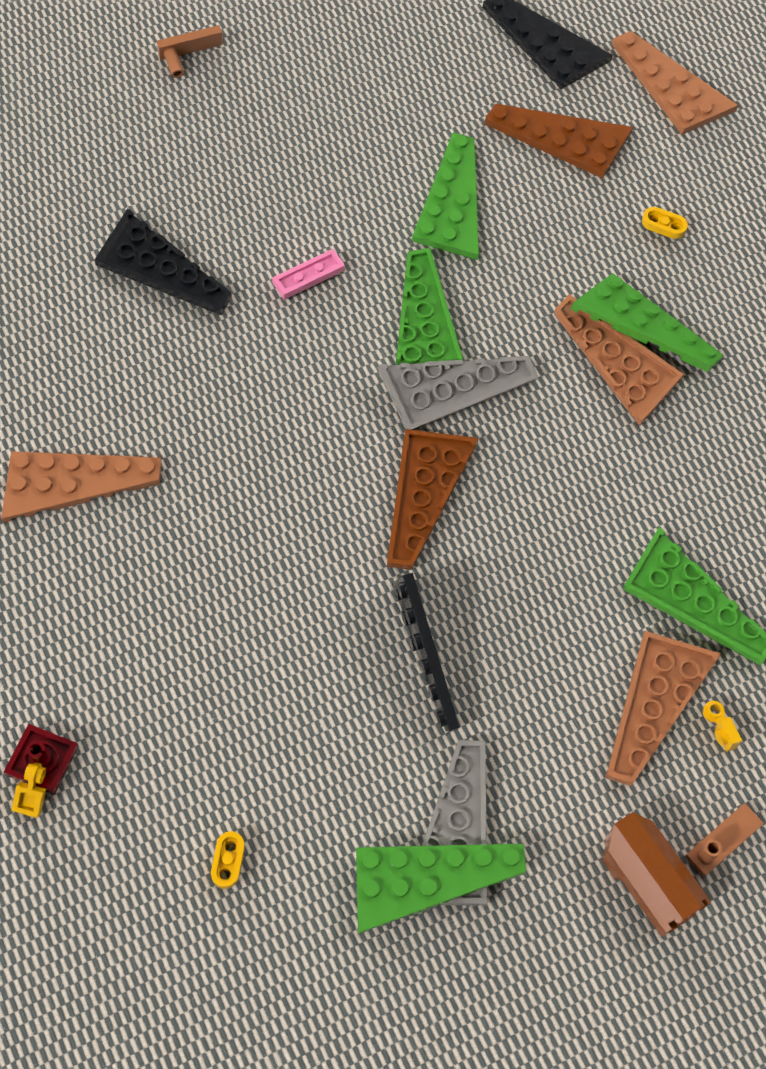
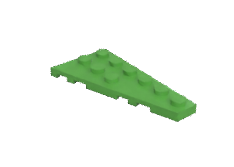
(451, 206)
(425, 321)
(644, 321)
(688, 594)
(417, 878)

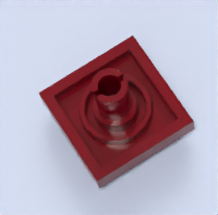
(44, 748)

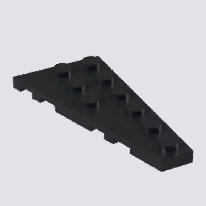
(550, 46)
(153, 261)
(422, 642)

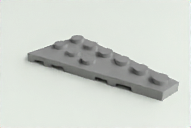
(443, 388)
(462, 808)

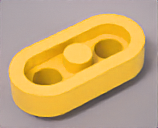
(664, 223)
(227, 860)

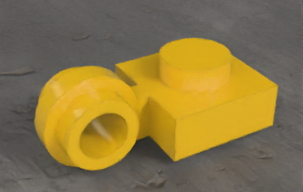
(726, 732)
(28, 797)

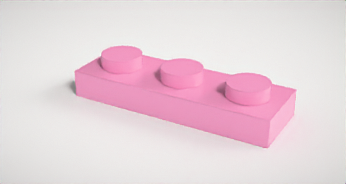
(308, 274)

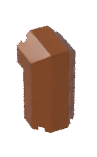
(652, 873)

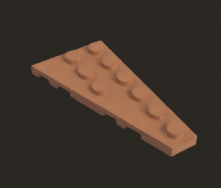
(676, 90)
(629, 368)
(65, 480)
(660, 688)

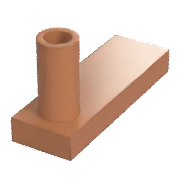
(186, 43)
(723, 840)

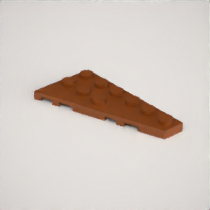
(575, 140)
(426, 480)

